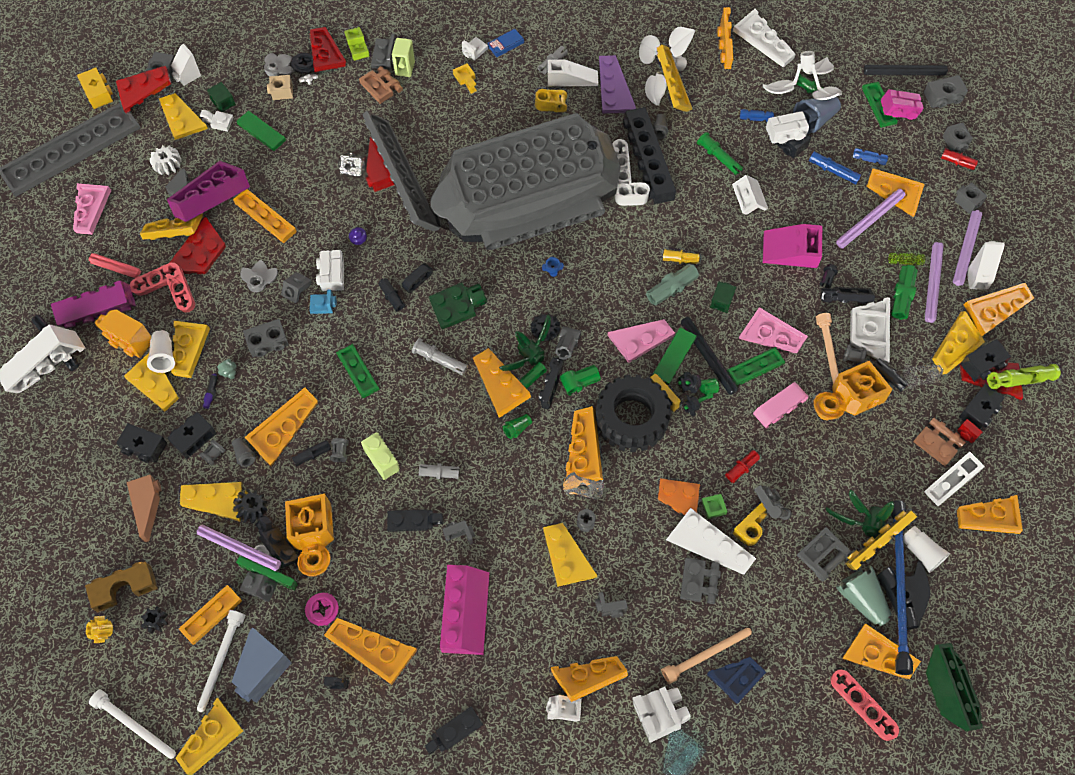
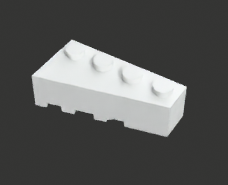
(39, 357)

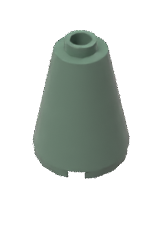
(866, 595)

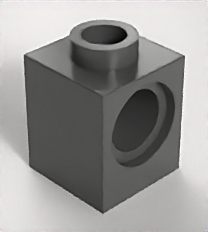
(957, 137)
(970, 197)

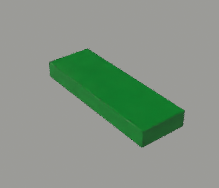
(874, 93)
(261, 130)
(675, 355)
(756, 366)
(357, 371)
(273, 575)

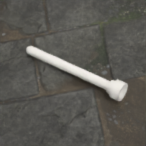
(234, 620)
(101, 701)

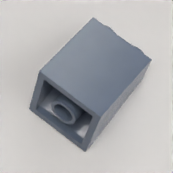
(258, 667)

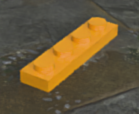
(265, 215)

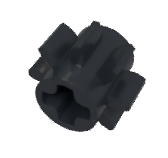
(148, 620)

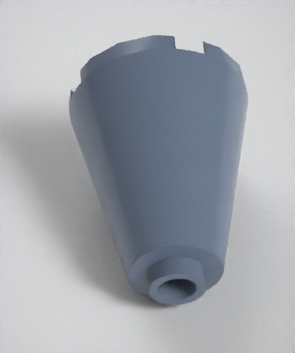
(817, 111)

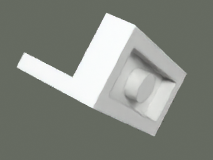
(749, 194)

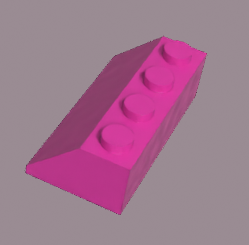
(464, 610)

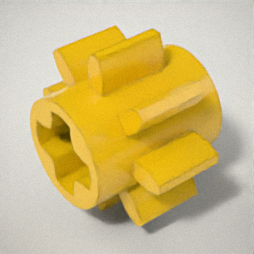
(99, 629)

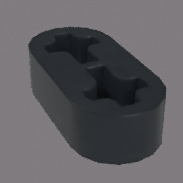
(417, 277)

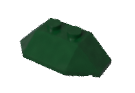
(953, 688)

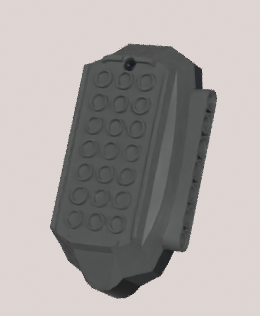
(527, 182)

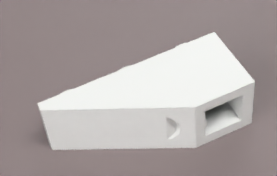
(570, 74)
(985, 265)

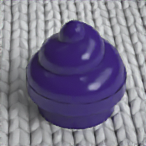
(357, 236)

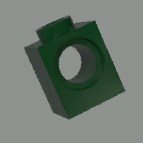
(221, 97)
(723, 296)

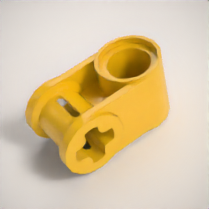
(549, 100)

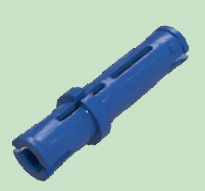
(831, 166)

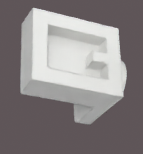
(474, 48)
(562, 708)

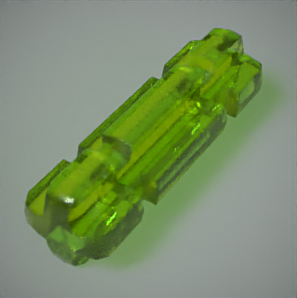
(904, 258)

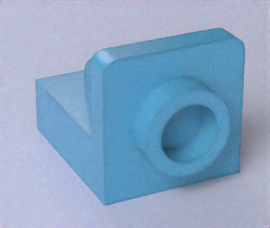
(322, 303)

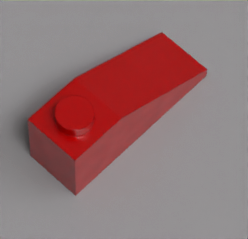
(377, 173)

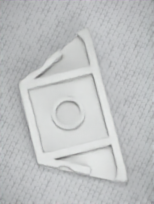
(872, 329)

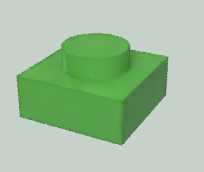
(714, 506)

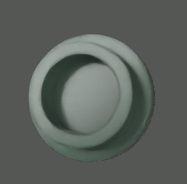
(227, 369)

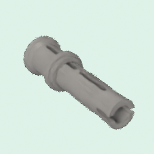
(432, 353)

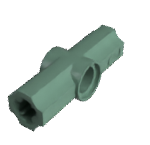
(672, 284)

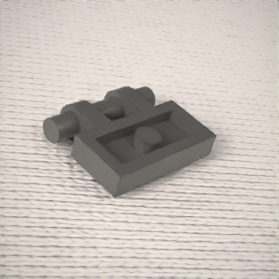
(693, 577)

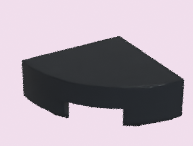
(334, 683)

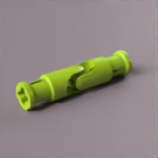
(1024, 376)

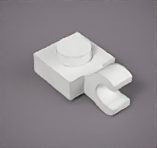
(218, 121)

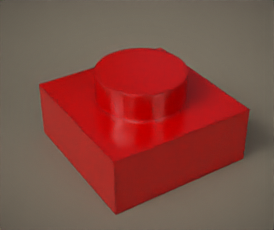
(969, 431)

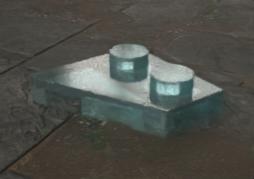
(681, 754)

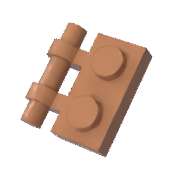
(377, 87)
(935, 445)

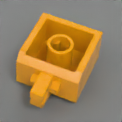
(124, 333)

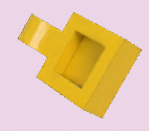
(465, 75)

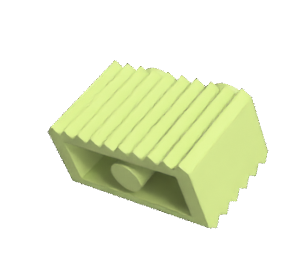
(403, 57)
(380, 456)

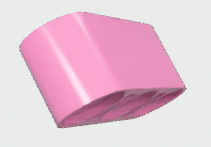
(780, 404)

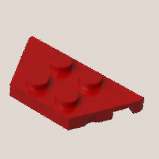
(199, 250)

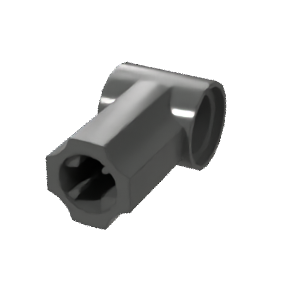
(567, 342)

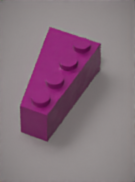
(208, 190)
(93, 304)

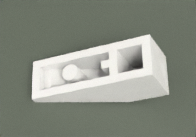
(954, 479)

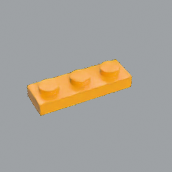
(210, 615)

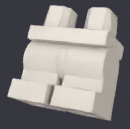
(658, 712)

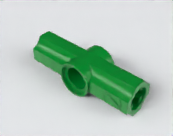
(904, 292)

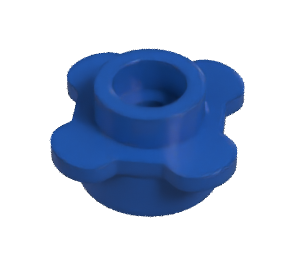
(552, 261)

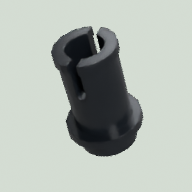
(828, 276)

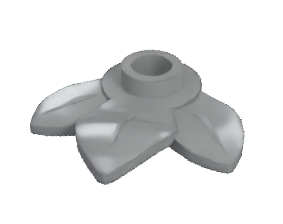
(278, 64)
(260, 274)

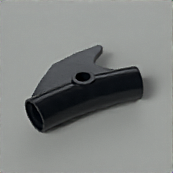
(916, 591)

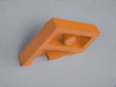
(679, 495)

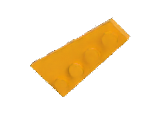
(998, 306)
(502, 386)
(278, 430)
(376, 652)

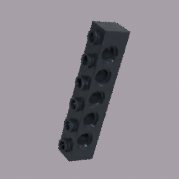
(649, 155)

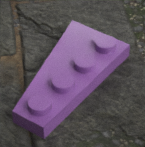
(614, 89)

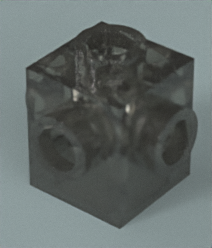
(352, 164)

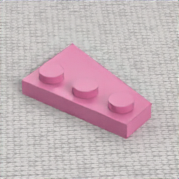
(90, 204)
(772, 332)
(640, 339)

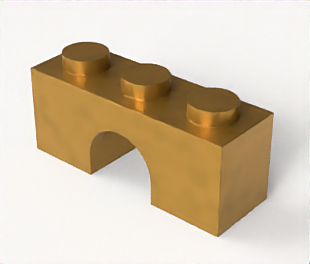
(103, 591)

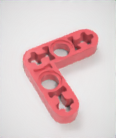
(168, 279)

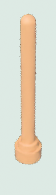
(824, 321)
(672, 672)

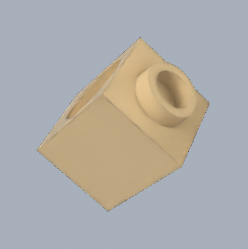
(280, 87)

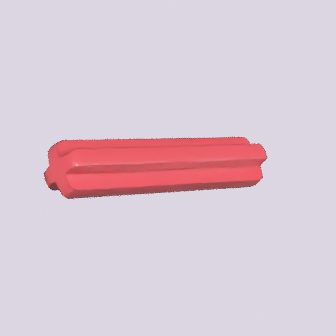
(114, 265)

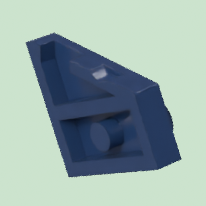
(737, 678)

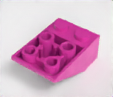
(793, 245)

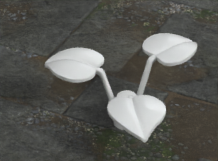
(679, 41)
(809, 67)

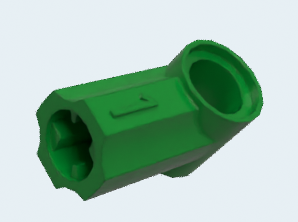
(575, 381)

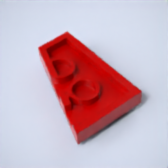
(325, 51)
(140, 86)

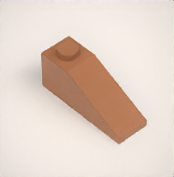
(145, 502)

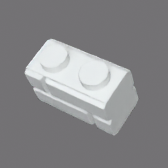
(787, 127)
(331, 270)

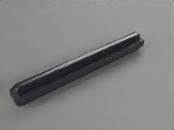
(905, 70)
(710, 357)

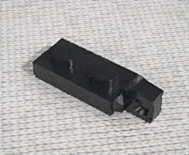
(847, 294)
(551, 381)
(412, 520)
(276, 542)
(454, 731)

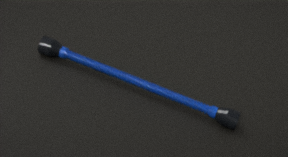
(903, 661)

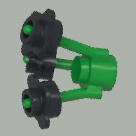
(693, 383)

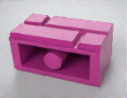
(902, 104)

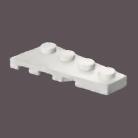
(758, 34)
(709, 542)

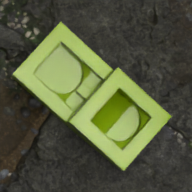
(356, 43)

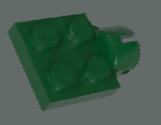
(457, 303)

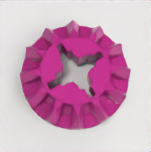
(313, 605)

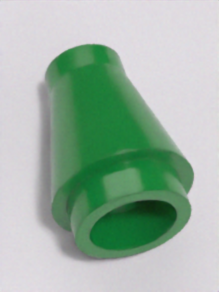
(516, 426)

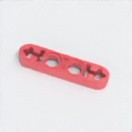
(866, 702)

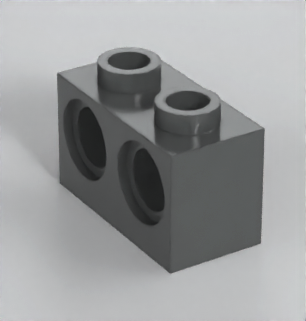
(265, 334)

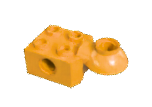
(853, 392)
(310, 530)

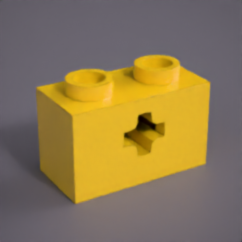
(95, 88)

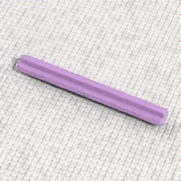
(869, 219)
(967, 248)
(934, 282)
(239, 547)

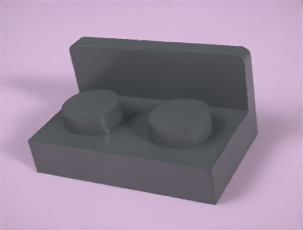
(383, 53)

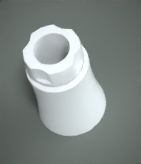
(160, 353)
(925, 549)

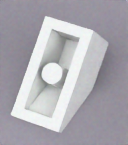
(185, 66)

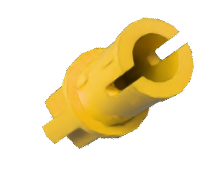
(680, 256)

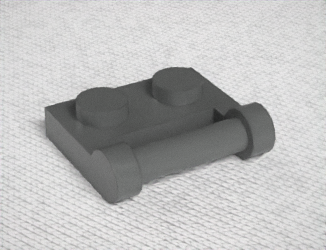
(771, 502)
(819, 548)

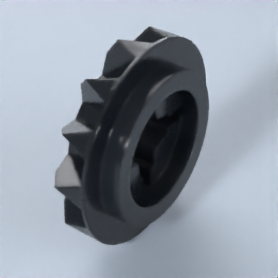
(297, 63)
(536, 327)

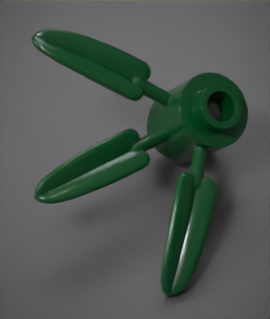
(529, 349)
(874, 518)

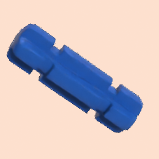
(755, 115)
(870, 156)

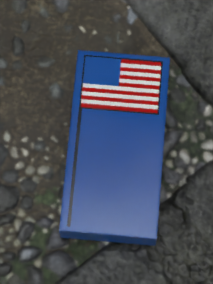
(505, 42)

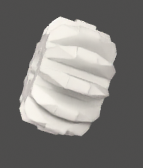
(165, 160)

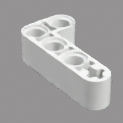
(631, 191)

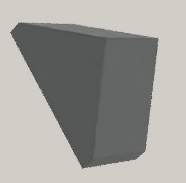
(178, 182)

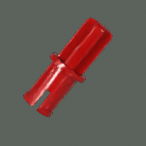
(959, 159)
(742, 466)

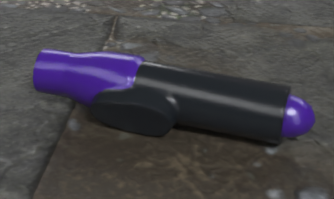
(210, 392)

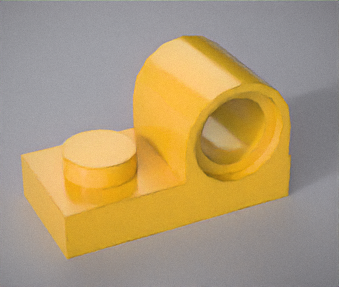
(750, 523)

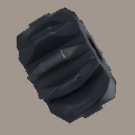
(242, 506)

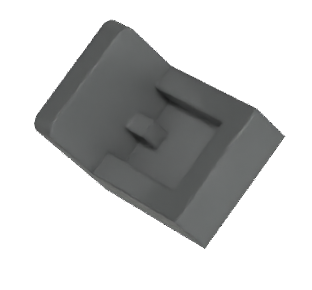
(294, 286)
(456, 530)
(258, 586)
(614, 609)

